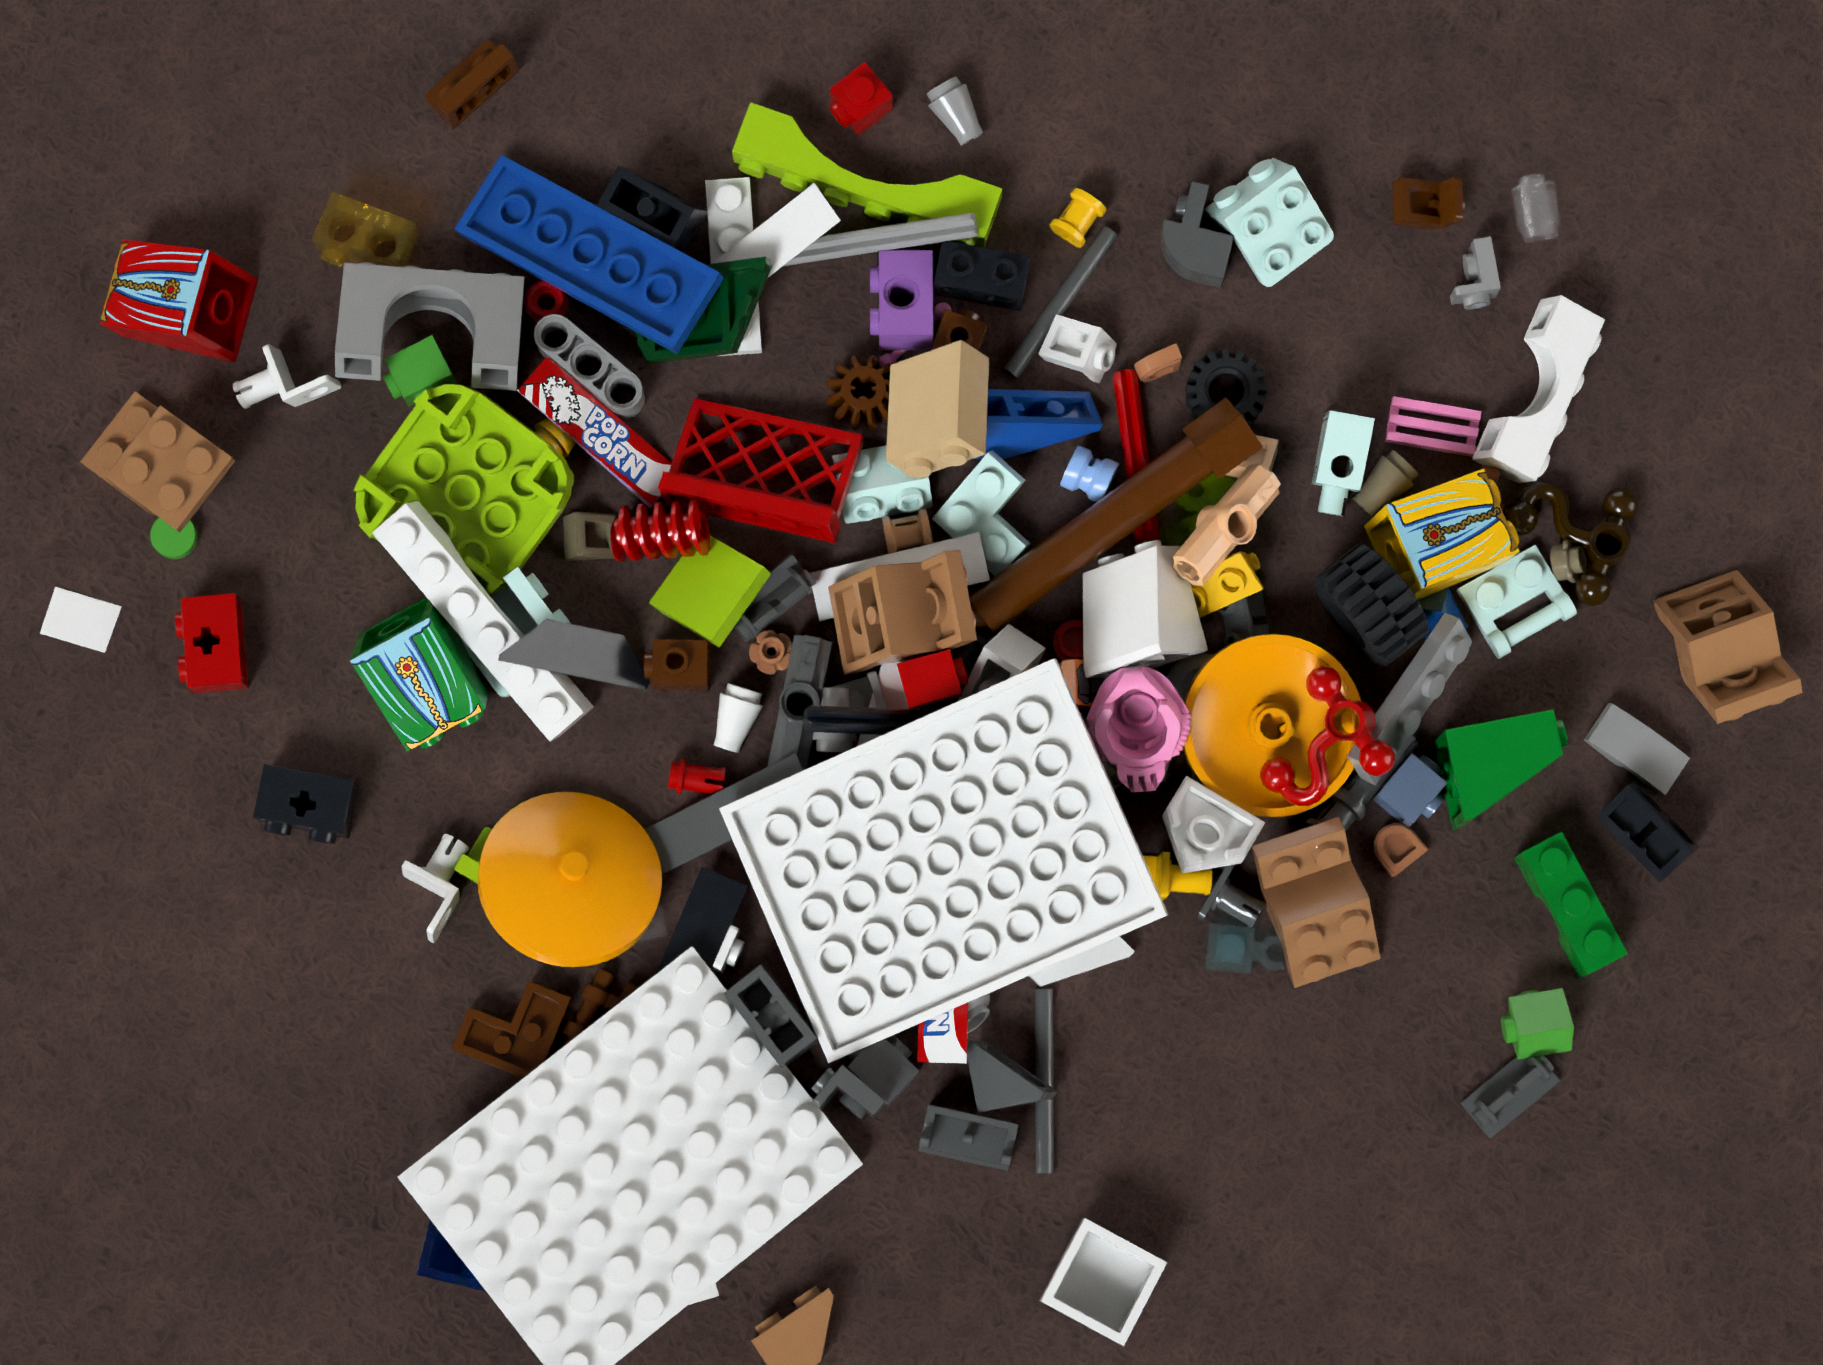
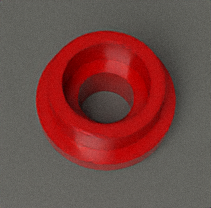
(542, 289)

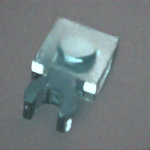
(1234, 949)

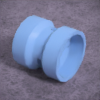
(1089, 474)

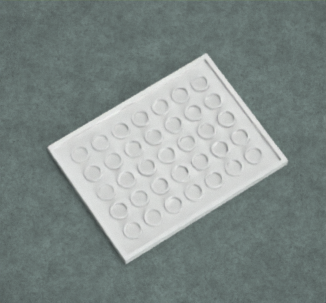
(943, 860)
(630, 1170)

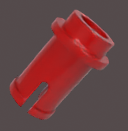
(692, 777)

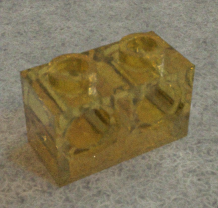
(371, 228)

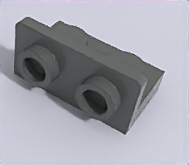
(856, 1095)

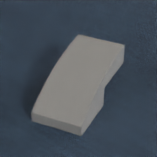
(1636, 748)

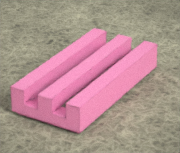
(1434, 409)

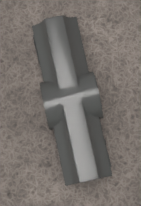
(805, 677)

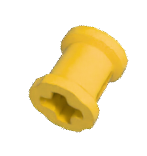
(1078, 217)

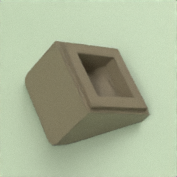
(587, 536)

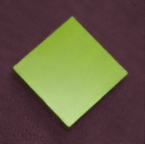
(710, 591)

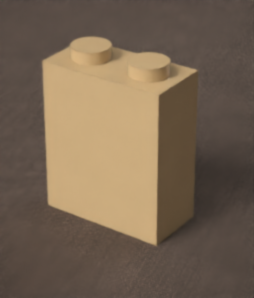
(937, 409)

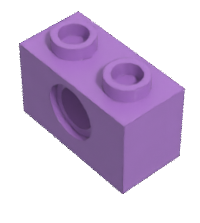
(908, 274)

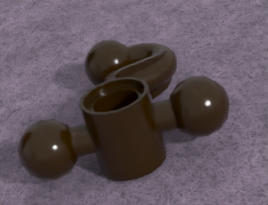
(1619, 506)

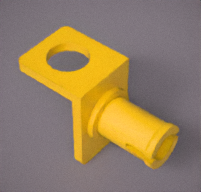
(1170, 879)

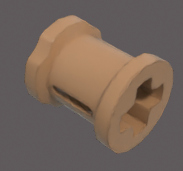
(907, 531)

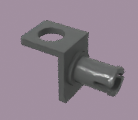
(1231, 899)

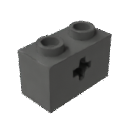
(772, 1016)

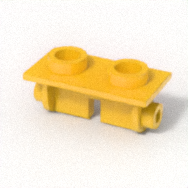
(1228, 584)

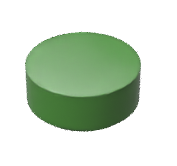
(171, 542)

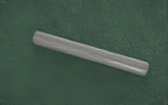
(889, 238)

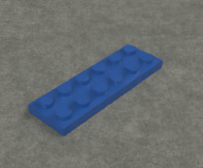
(589, 254)

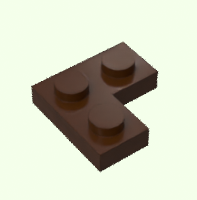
(515, 1045)

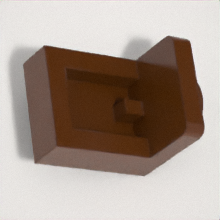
(1427, 203)

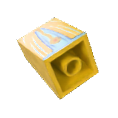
(1444, 533)

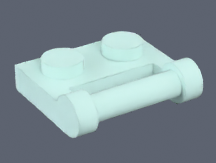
(1509, 588)

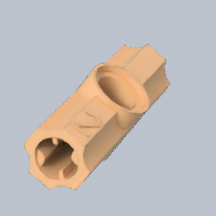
(1226, 524)

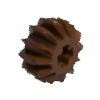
(846, 392)

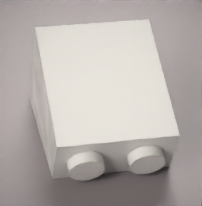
(1138, 612)

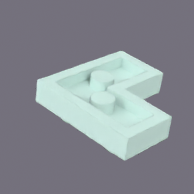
(976, 509)

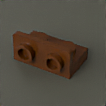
(472, 83)

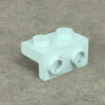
(882, 489)

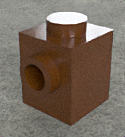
(962, 326)
(678, 665)

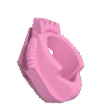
(1138, 725)

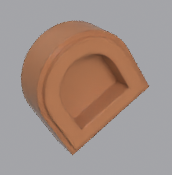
(1159, 363)
(1397, 848)

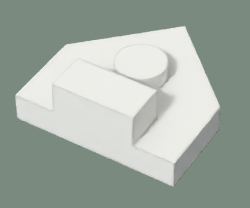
(1208, 828)

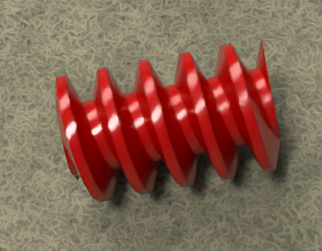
(660, 533)

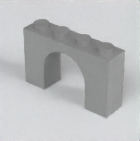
(380, 295)

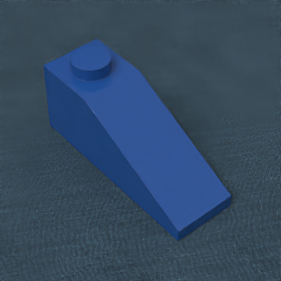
(1036, 419)

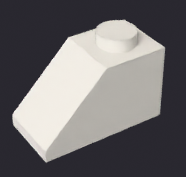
(1003, 658)

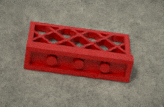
(756, 506)

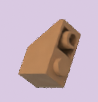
(799, 1336)

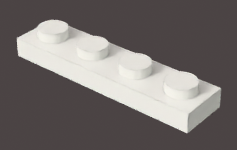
(728, 223)

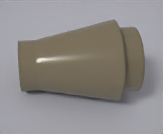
(1385, 483)

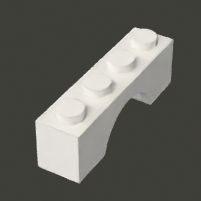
(1562, 342)

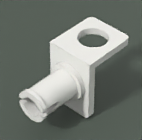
(278, 380)
(436, 879)

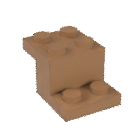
(157, 461)
(902, 612)
(1728, 646)
(1316, 902)

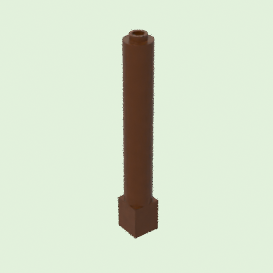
(1212, 445)

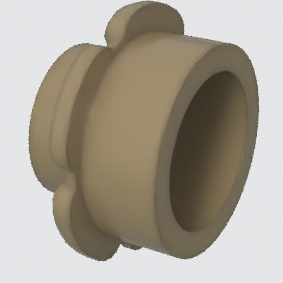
(1568, 561)

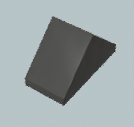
(1001, 1081)

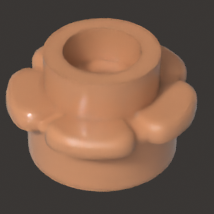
(766, 640)

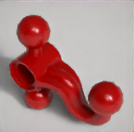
(1375, 755)

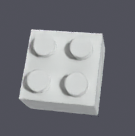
(1103, 1281)

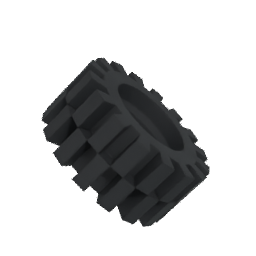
(1226, 365)

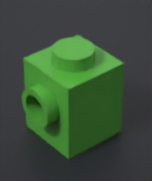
(417, 370)
(1538, 1023)

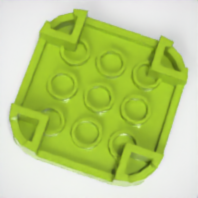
(477, 476)

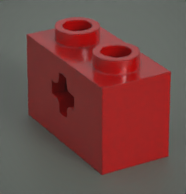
(227, 664)

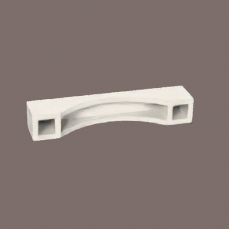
(451, 587)

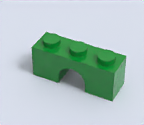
(1578, 914)

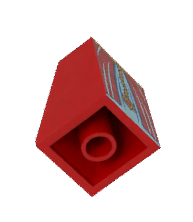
(179, 299)

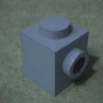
(1412, 790)

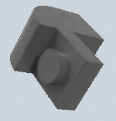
(1191, 250)

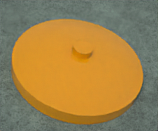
(1256, 707)
(569, 879)

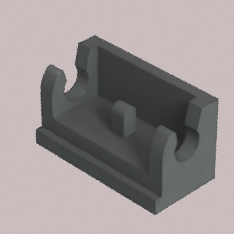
(968, 1137)

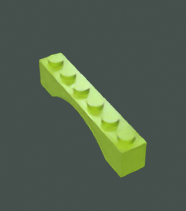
(776, 146)

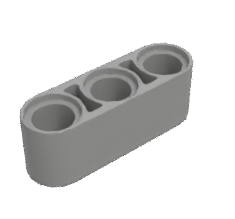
(582, 347)

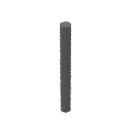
(1060, 302)
(1045, 1071)

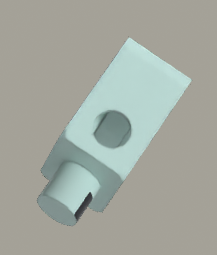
(1346, 436)

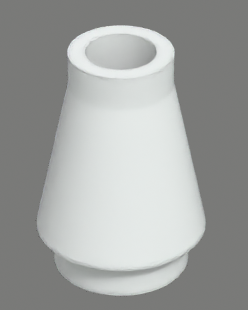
(736, 716)

